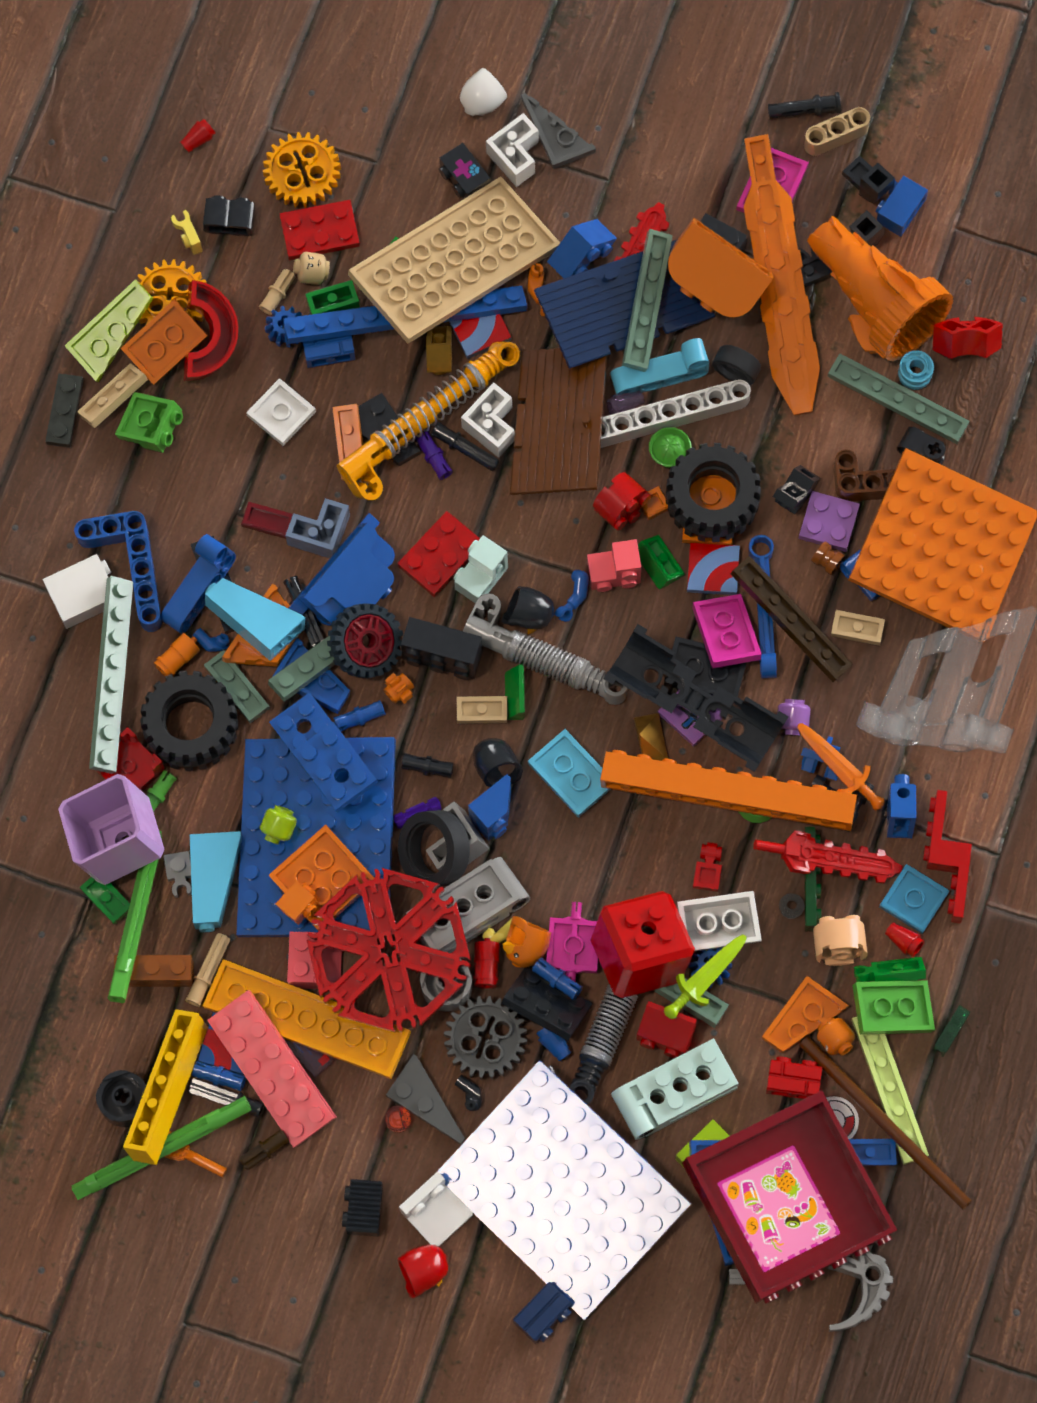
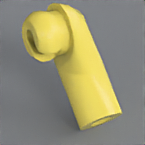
(498, 936)

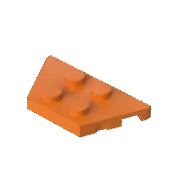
(244, 653)

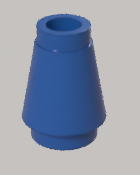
(553, 1043)

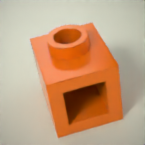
(298, 902)

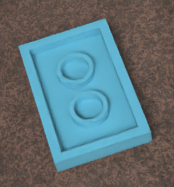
(569, 772)

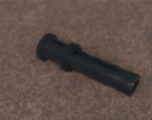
(815, 105)

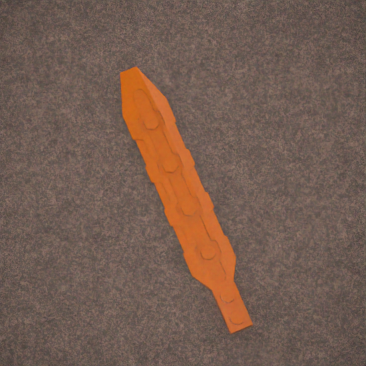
(784, 301)

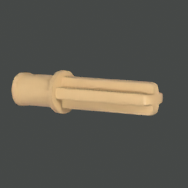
(207, 970)

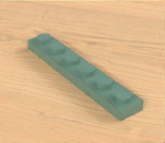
(647, 300)
(898, 398)

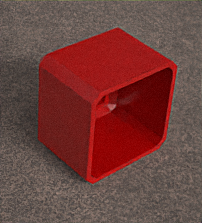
(639, 960)

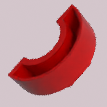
(223, 331)

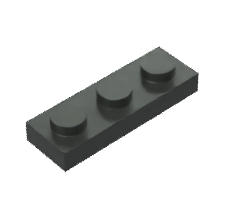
(64, 410)

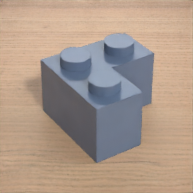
(319, 535)

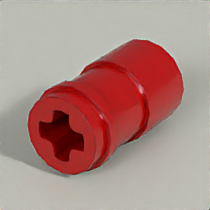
(486, 964)

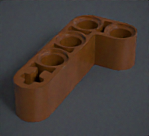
(858, 480)

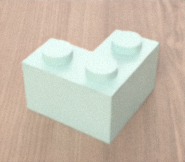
(483, 571)

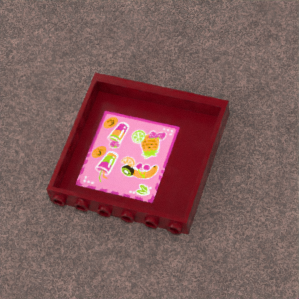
(789, 1198)

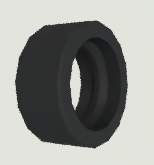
(736, 364)

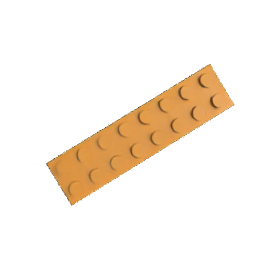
(309, 1021)

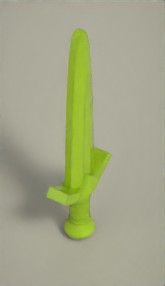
(704, 977)

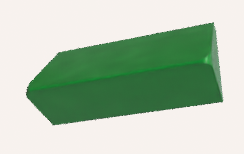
(659, 562)
(515, 693)

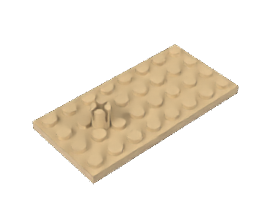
(454, 259)

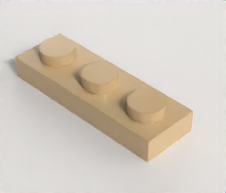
(112, 395)

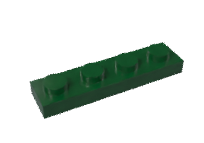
(812, 891)

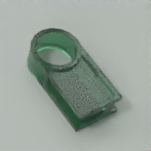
(951, 1030)

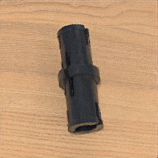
(427, 765)

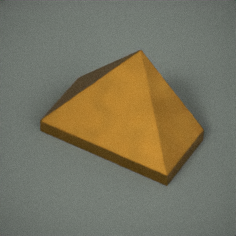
(651, 736)

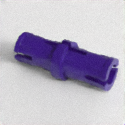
(434, 455)

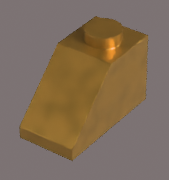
(439, 350)

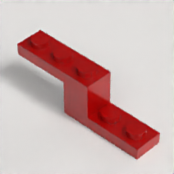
(947, 856)

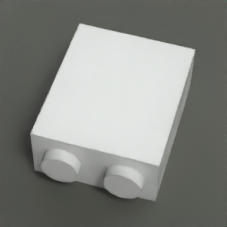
(79, 590)

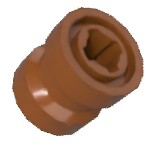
(827, 558)

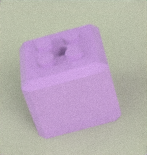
(98, 822)

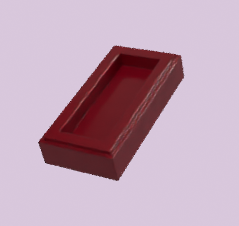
(266, 520)

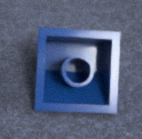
(492, 808)

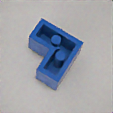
(580, 247)

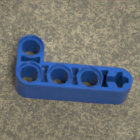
(190, 596)

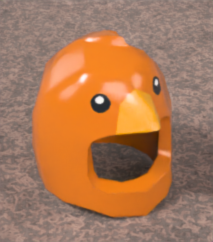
(525, 942)

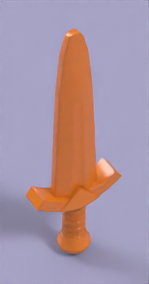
(841, 766)

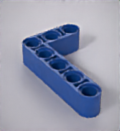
(136, 559)

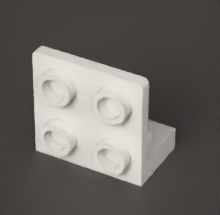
(435, 1210)

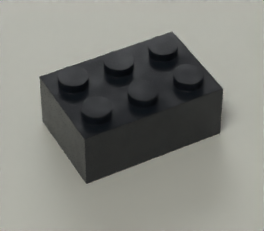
(441, 648)

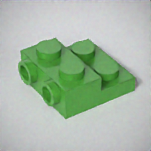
(150, 421)

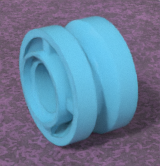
(915, 380)

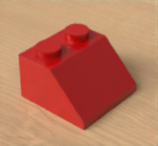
(665, 1033)

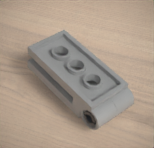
(489, 879)

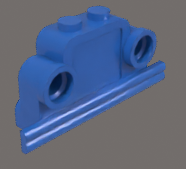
(351, 576)

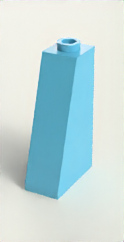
(255, 618)
(212, 873)

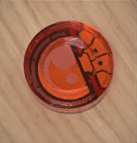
(398, 1119)

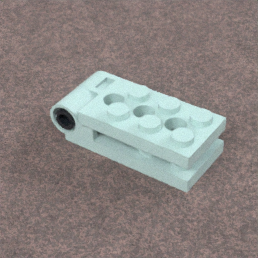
(647, 1117)

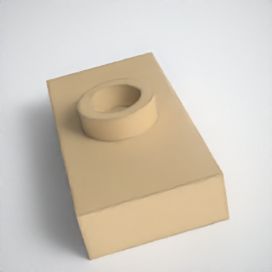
(857, 627)
(482, 709)

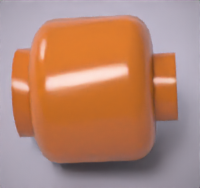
(835, 1036)

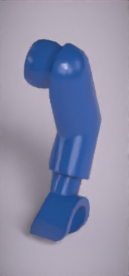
(581, 583)

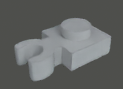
(178, 870)

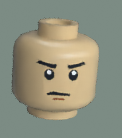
(311, 268)

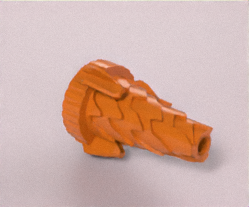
(892, 303)

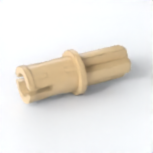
(277, 291)

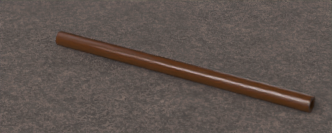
(886, 1124)

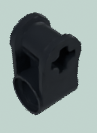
(923, 444)

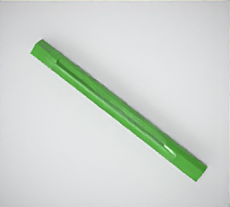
(132, 932)
(174, 1141)

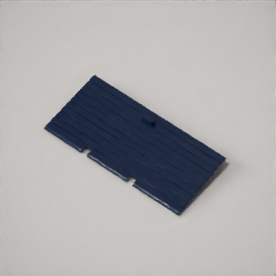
(597, 306)

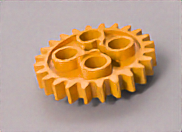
(322, 162)
(172, 277)

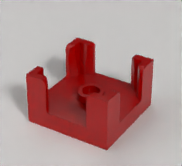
(135, 761)

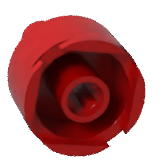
(621, 501)

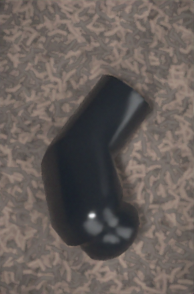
(472, 1093)

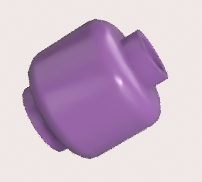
(797, 713)

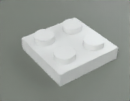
(281, 412)

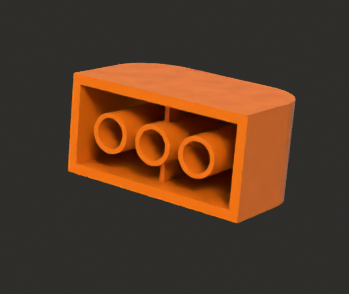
(716, 271)

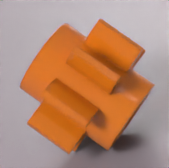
(398, 688)

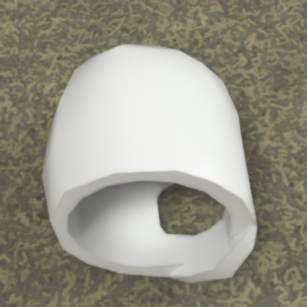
(482, 93)

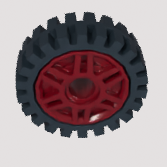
(347, 640)

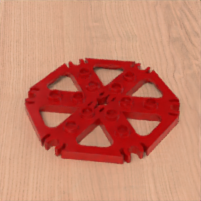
(365, 944)

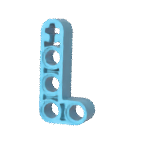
(664, 370)

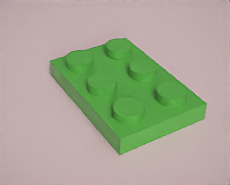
(893, 1007)

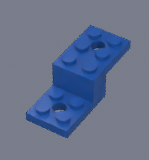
(323, 752)

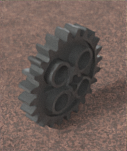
(463, 1030)

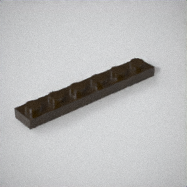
(791, 619)

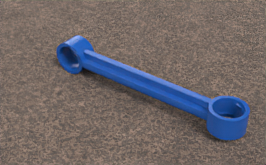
(768, 663)

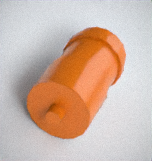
(178, 654)

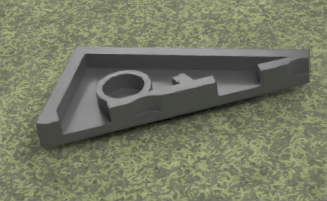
(558, 140)
(419, 1096)

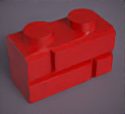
(793, 1079)

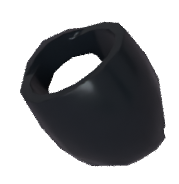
(529, 609)
(490, 755)

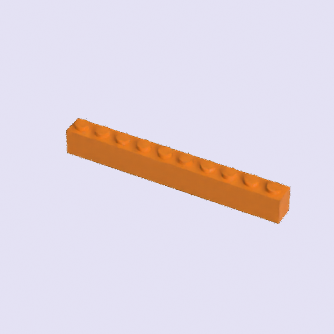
(728, 790)

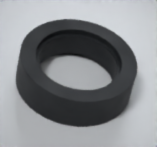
(456, 843)

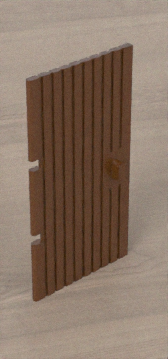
(557, 424)

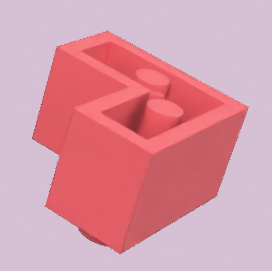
(615, 567)

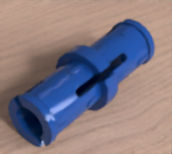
(359, 716)
(557, 978)
(219, 1076)

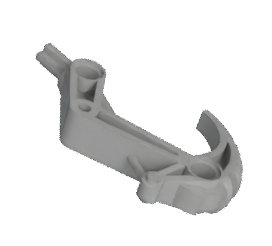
(872, 1291)

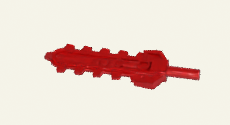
(652, 218)
(804, 854)

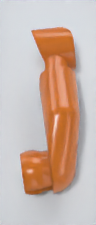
(535, 280)

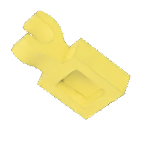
(190, 236)

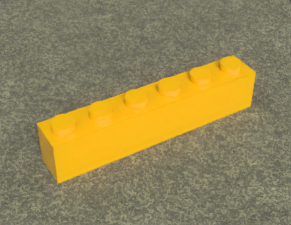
(165, 1087)

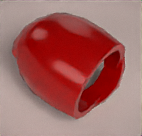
(423, 1268)

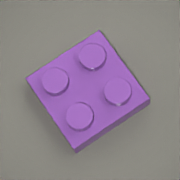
(829, 521)

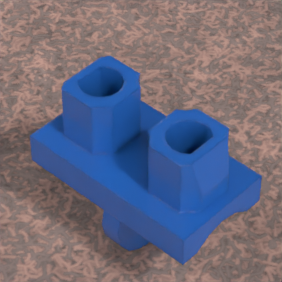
(811, 759)

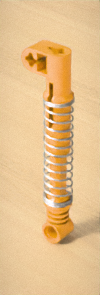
(422, 415)

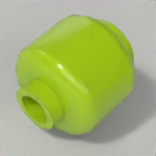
(278, 824)

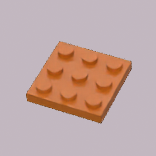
(324, 866)

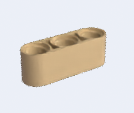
(843, 122)

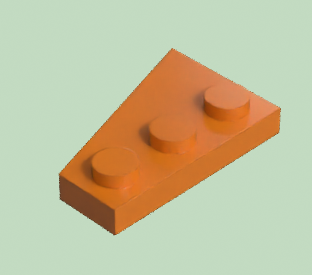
(802, 1015)

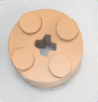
(840, 940)

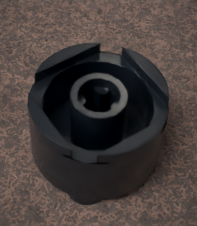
(109, 1097)

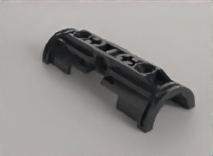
(645, 653)

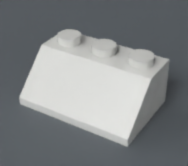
(720, 919)

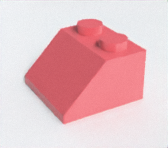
(300, 964)

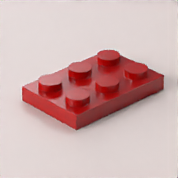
(319, 229)
(438, 554)

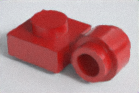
(708, 874)

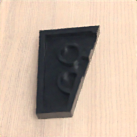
(377, 413)

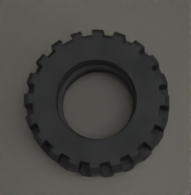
(717, 462)
(179, 691)

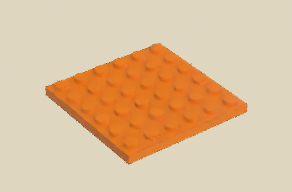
(943, 544)

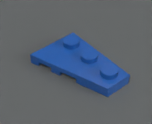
(325, 689)

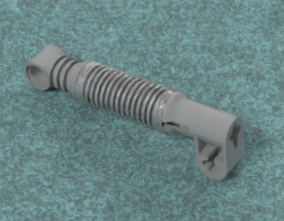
(536, 654)

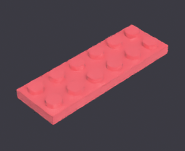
(271, 1068)

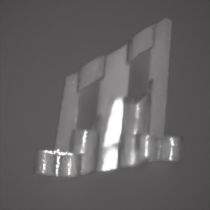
(957, 711)

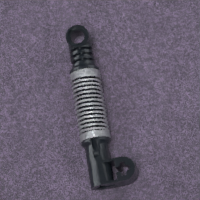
(601, 1042)

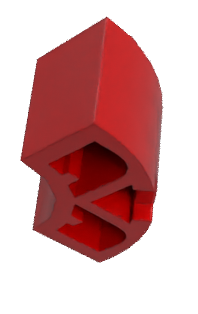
(960, 338)

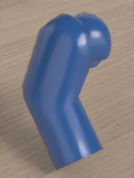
(211, 644)

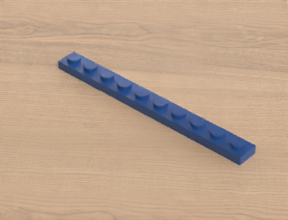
(371, 320)

